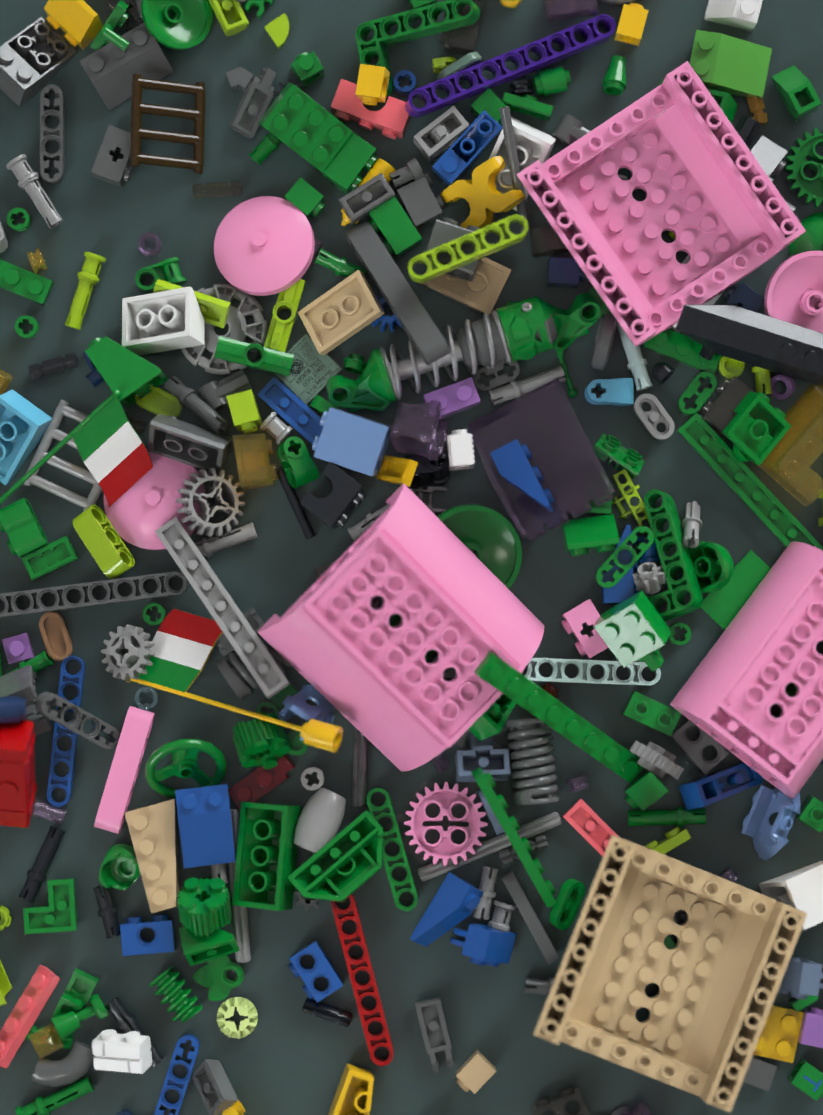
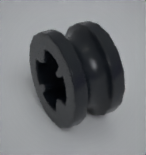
(521, 87)

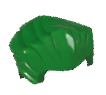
(119, 867)

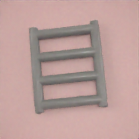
(53, 433)

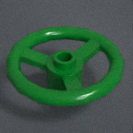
(183, 765)

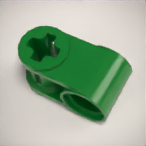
(162, 272)
(298, 464)

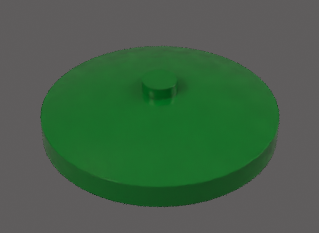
(488, 538)

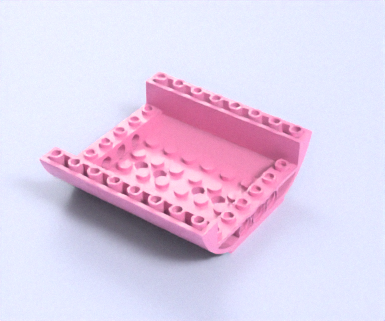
(695, 184)
(380, 671)

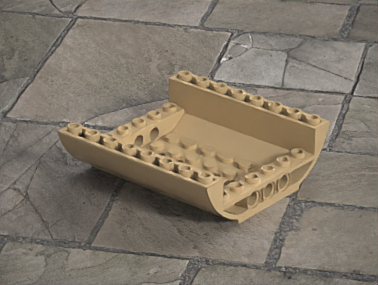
(710, 985)

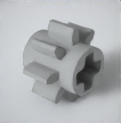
(649, 578)

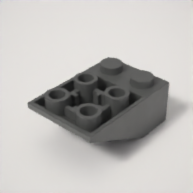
(32, 60)

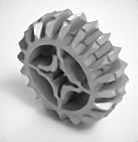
(214, 492)

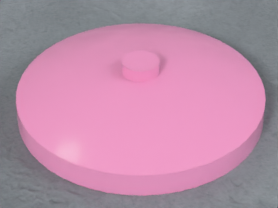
(264, 245)
(797, 291)
(152, 503)

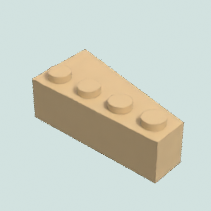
(157, 851)

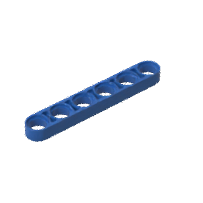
(58, 755)

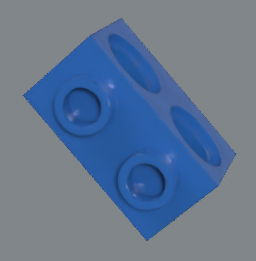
(321, 968)

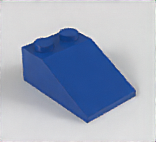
(205, 826)

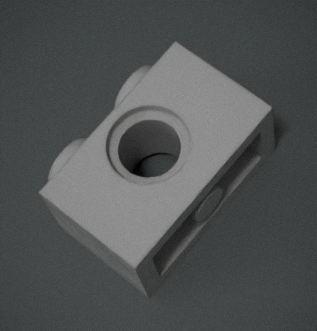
(440, 134)

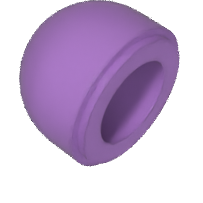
(790, 384)

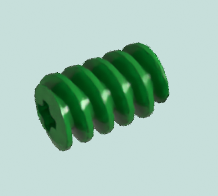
(175, 995)

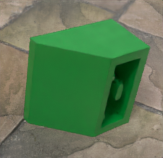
(590, 533)

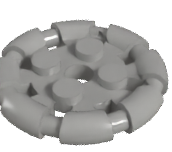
(237, 330)

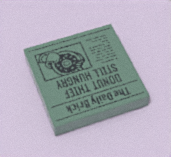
(308, 370)

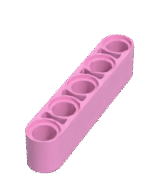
(124, 769)

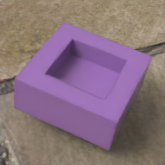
(18, 648)

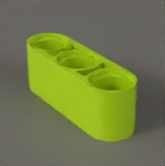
(103, 542)

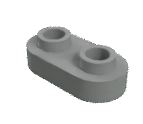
(653, 417)

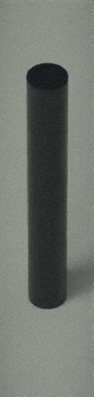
(295, 504)

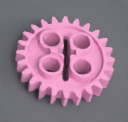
(446, 800)

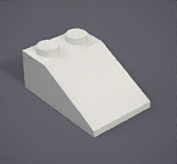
(531, 147)

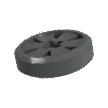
(603, 342)

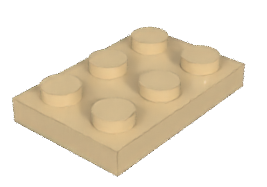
(481, 292)
(341, 312)

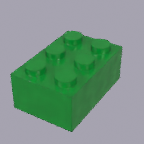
(305, 127)

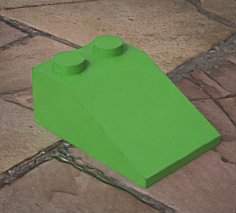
(730, 64)

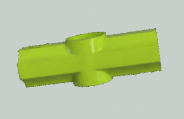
(280, 330)

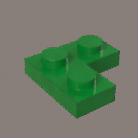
(60, 913)

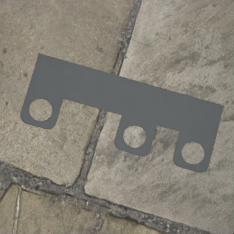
(434, 810)

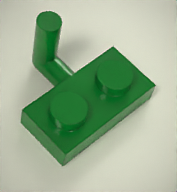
(107, 34)

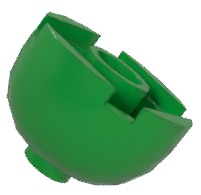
(712, 566)

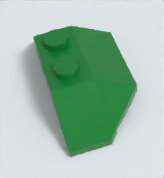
(343, 862)

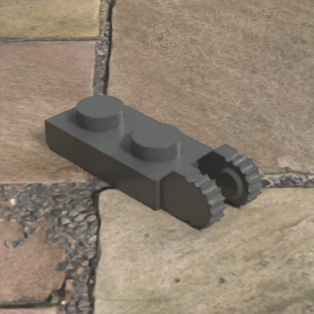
(434, 1031)

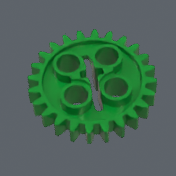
(809, 187)

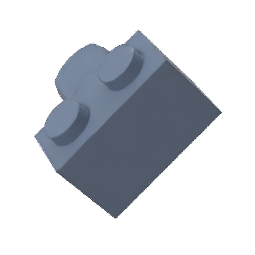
(482, 755)
(801, 978)

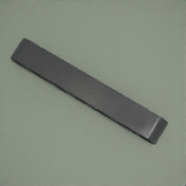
(397, 293)

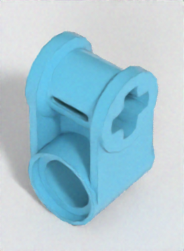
(615, 392)

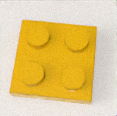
(780, 1034)

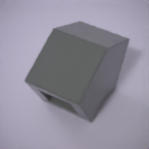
(239, 78)

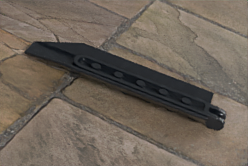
(756, 339)

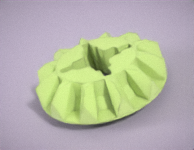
(246, 1025)

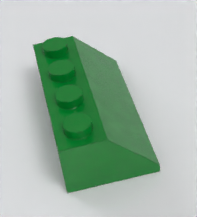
(265, 856)

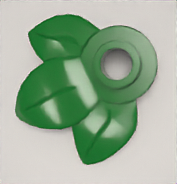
(215, 977)

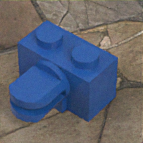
(485, 944)

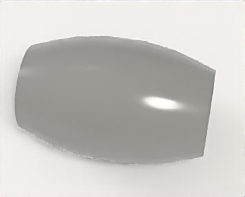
(319, 820)

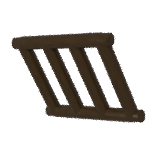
(138, 133)

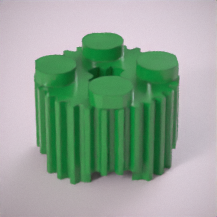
(260, 742)
(204, 905)

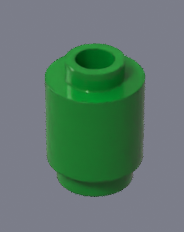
(551, 81)

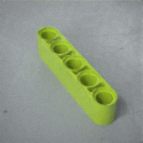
(475, 238)

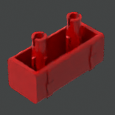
(17, 773)

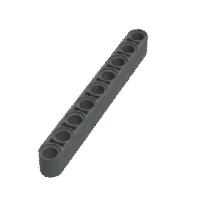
(87, 592)

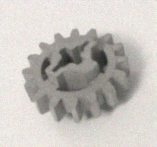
(124, 653)
(656, 760)

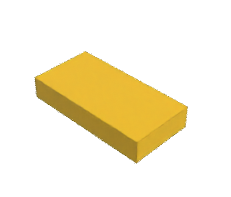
(397, 470)

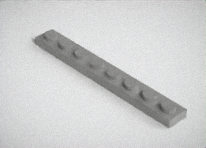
(222, 607)

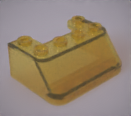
(799, 448)

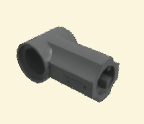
(569, 130)
(216, 391)

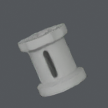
(276, 428)
(304, 780)
(501, 915)

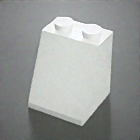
(800, 890)

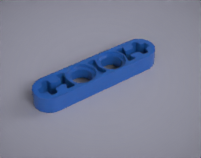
(173, 1082)

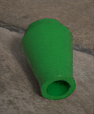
(615, 77)

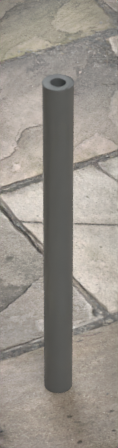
(513, 160)

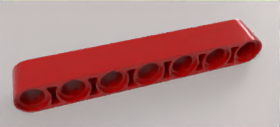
(369, 988)

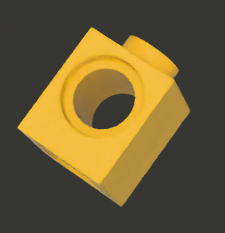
(631, 24)
(372, 84)

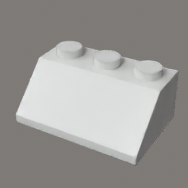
(734, 13)
(162, 321)

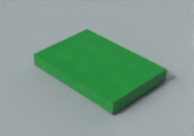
(727, 602)

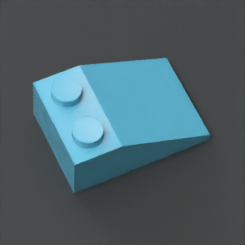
(20, 432)

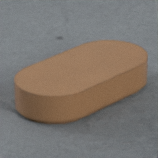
(55, 636)

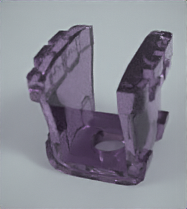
(419, 429)

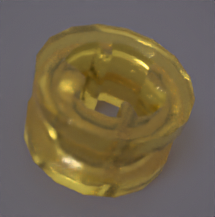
(37, 260)

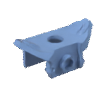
(298, 705)
(757, 824)

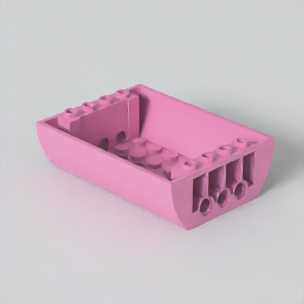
(753, 662)

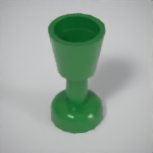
(70, 1022)

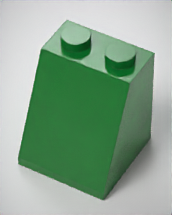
(124, 370)

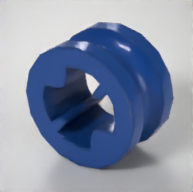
(406, 90)

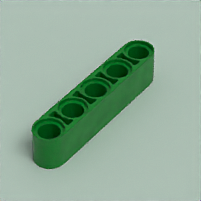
(397, 860)

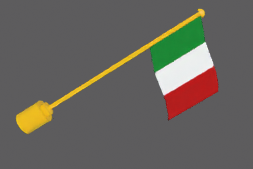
(181, 653)

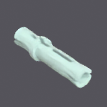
(635, 361)

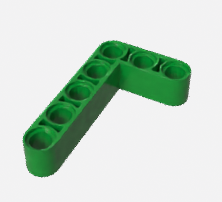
(406, 31)
(672, 564)

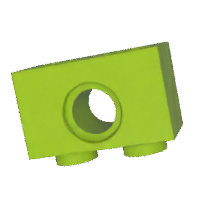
(244, 411)

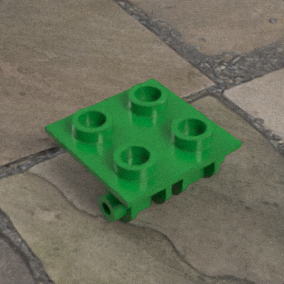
(628, 459)

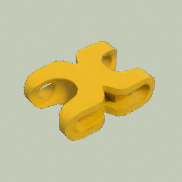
(483, 194)

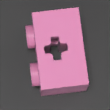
(573, 622)

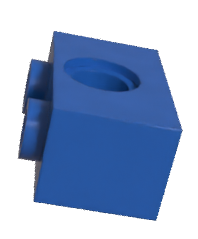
(135, 944)

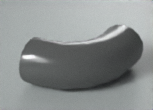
(65, 1070)

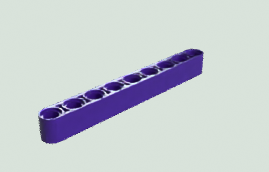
(519, 57)

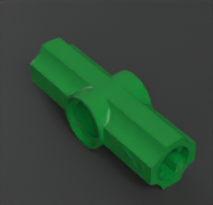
(236, 352)

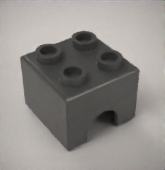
(447, 231)
(20, 684)

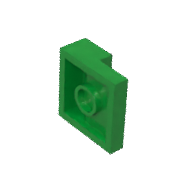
(756, 427)

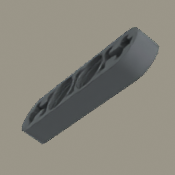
(55, 134)
(79, 718)
(530, 917)

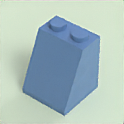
(352, 441)

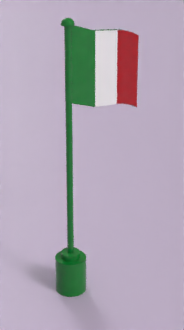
(107, 449)

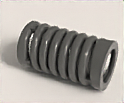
(240, 677)
(534, 741)

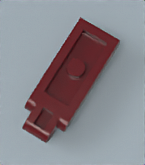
(260, 782)

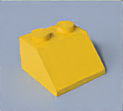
(75, 19)

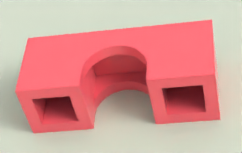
(390, 119)

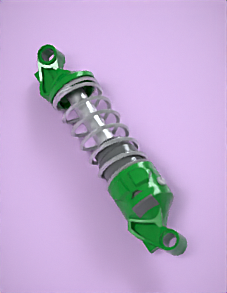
(510, 334)

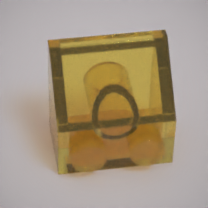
(254, 462)

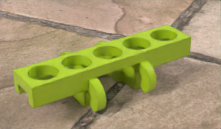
(634, 510)

